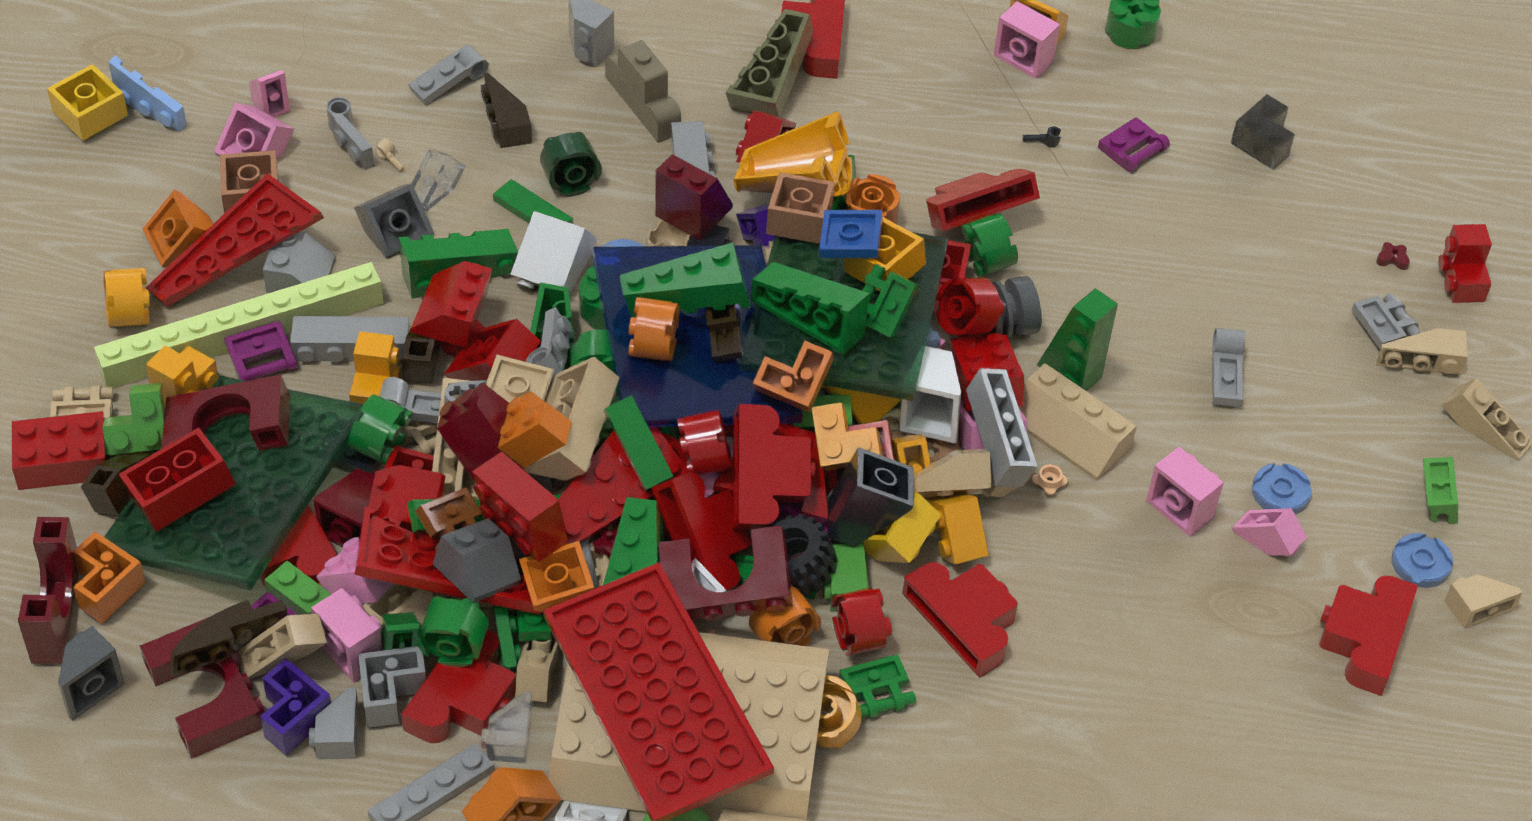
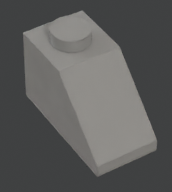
(337, 728)

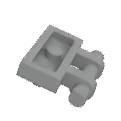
(1380, 321)

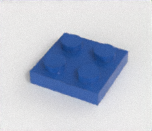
(851, 234)

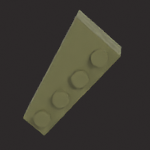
(773, 69)

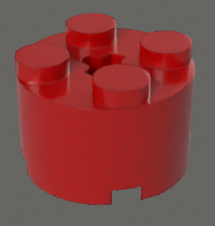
(968, 306)
(705, 442)
(860, 621)

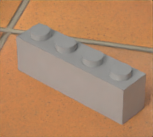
(691, 143)
(336, 336)
(1001, 427)

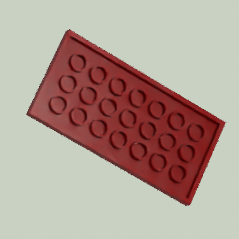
(658, 693)

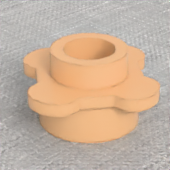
(1047, 473)

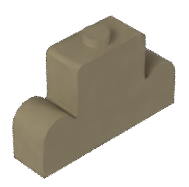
(644, 87)

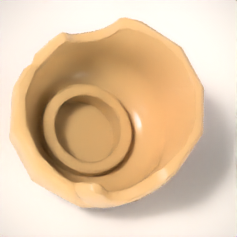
(667, 235)

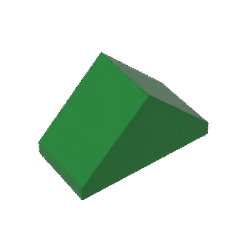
(400, 630)

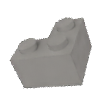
(387, 676)

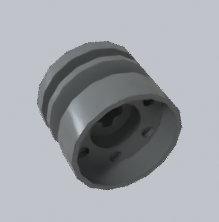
(1021, 305)

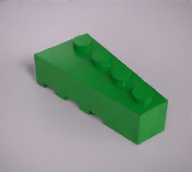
(636, 539)

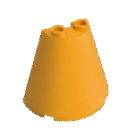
(808, 151)

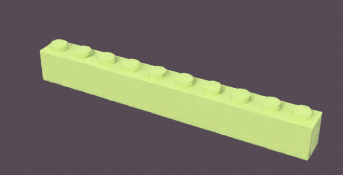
(331, 295)

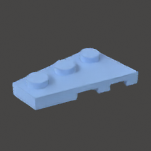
(146, 100)

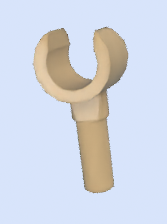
(385, 150)

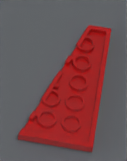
(249, 228)
(600, 494)
(407, 559)

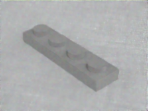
(434, 787)

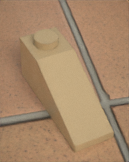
(289, 638)

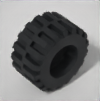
(819, 556)

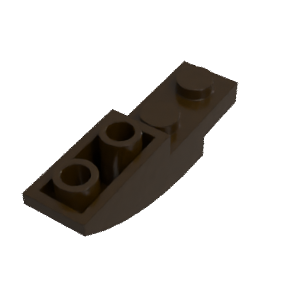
(725, 333)
(214, 637)

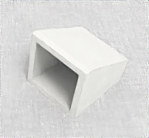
(552, 252)
(936, 399)

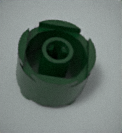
(570, 163)

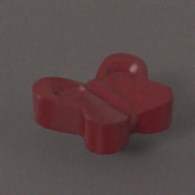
(1393, 254)
(605, 542)

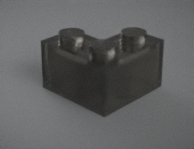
(1262, 132)

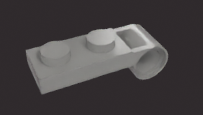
(448, 73)
(345, 134)
(554, 342)
(1227, 367)
(422, 403)

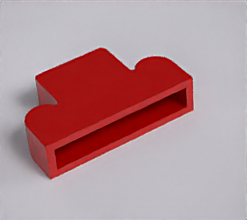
(824, 47)
(980, 196)
(766, 467)
(705, 522)
(304, 548)
(965, 611)
(1368, 629)
(460, 696)

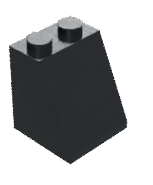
(869, 497)

